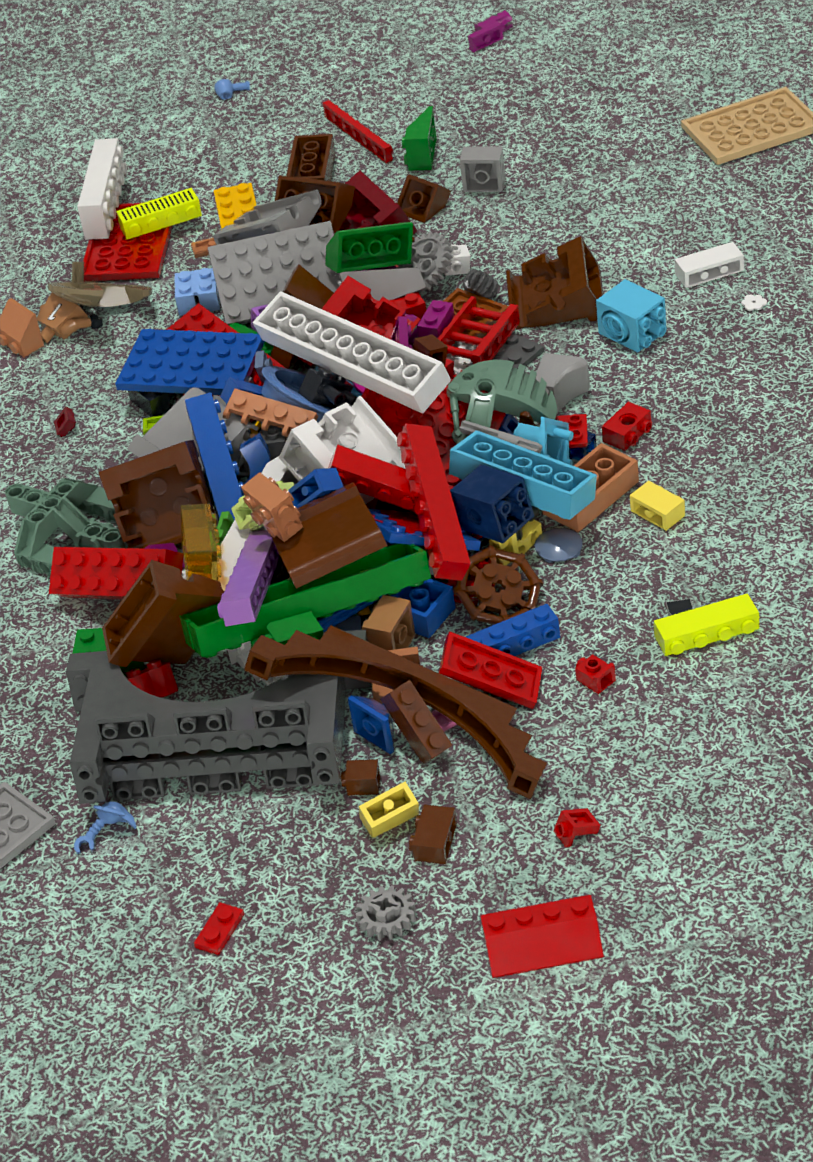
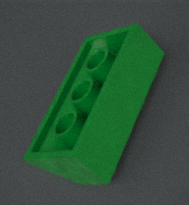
(370, 247)

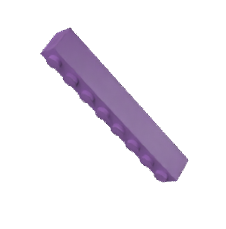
(249, 580)

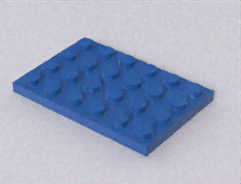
(188, 359)

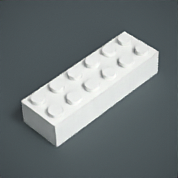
(102, 188)

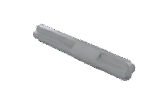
(470, 427)

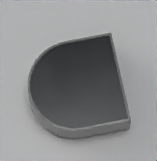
(678, 606)

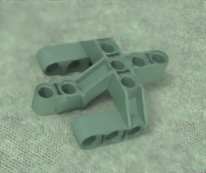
(60, 508)

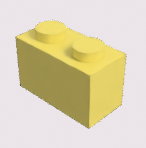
(657, 505)
(389, 810)

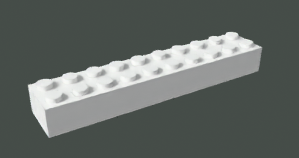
(352, 352)

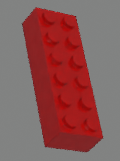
(103, 571)

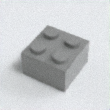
(482, 169)

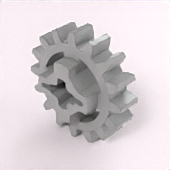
(386, 912)

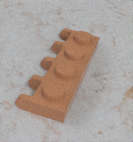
(267, 411)

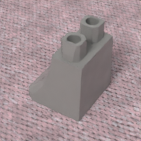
(564, 376)

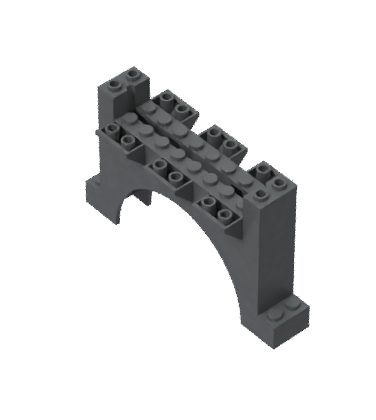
(141, 739)

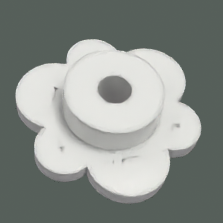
(753, 302)

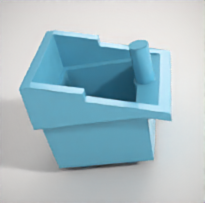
(552, 435)

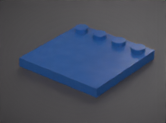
(396, 534)

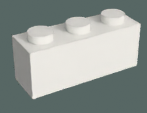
(709, 264)

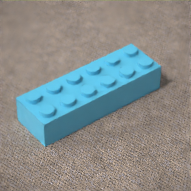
(549, 482)

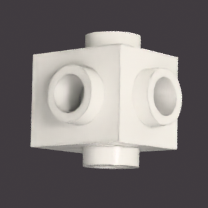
(460, 261)

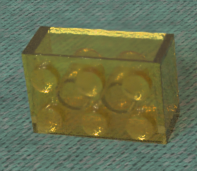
(200, 541)

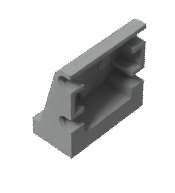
(272, 217)
(176, 428)

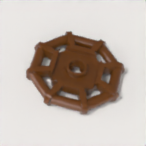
(500, 574)

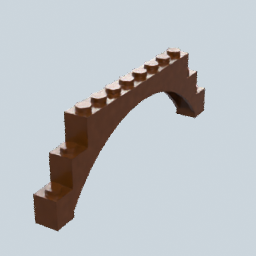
(352, 657)

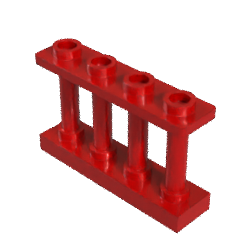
(489, 344)

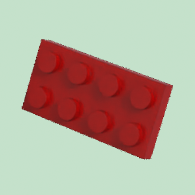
(490, 670)

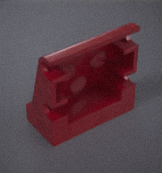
(371, 206)

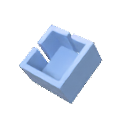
(196, 283)

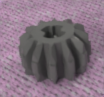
(480, 284)

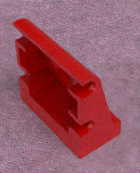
(355, 304)

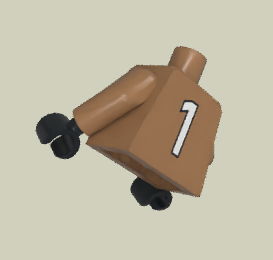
(63, 318)

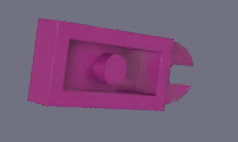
(489, 31)

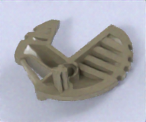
(97, 294)

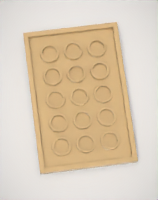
(750, 125)

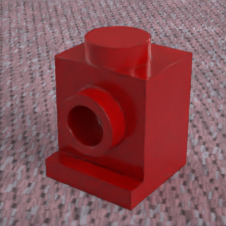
(592, 670)

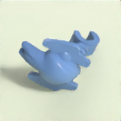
(108, 814)

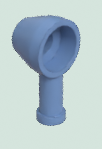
(225, 88)

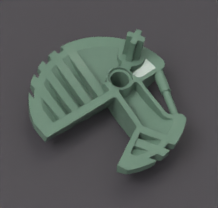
(508, 391)

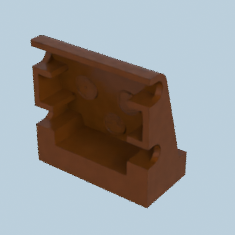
(557, 288)
(151, 492)
(333, 535)
(148, 619)

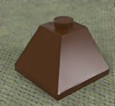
(422, 198)

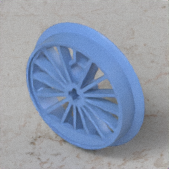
(283, 386)

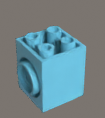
(631, 315)

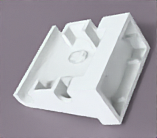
(352, 427)

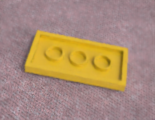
(234, 202)

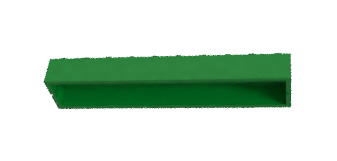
(358, 582)

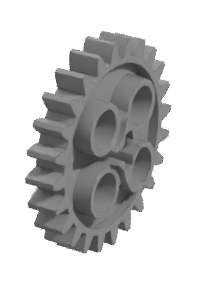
(431, 256)

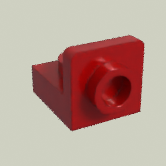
(575, 823)

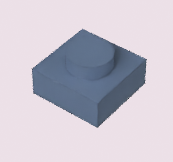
(261, 361)

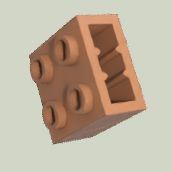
(272, 507)

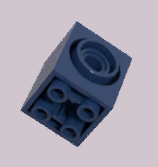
(492, 503)

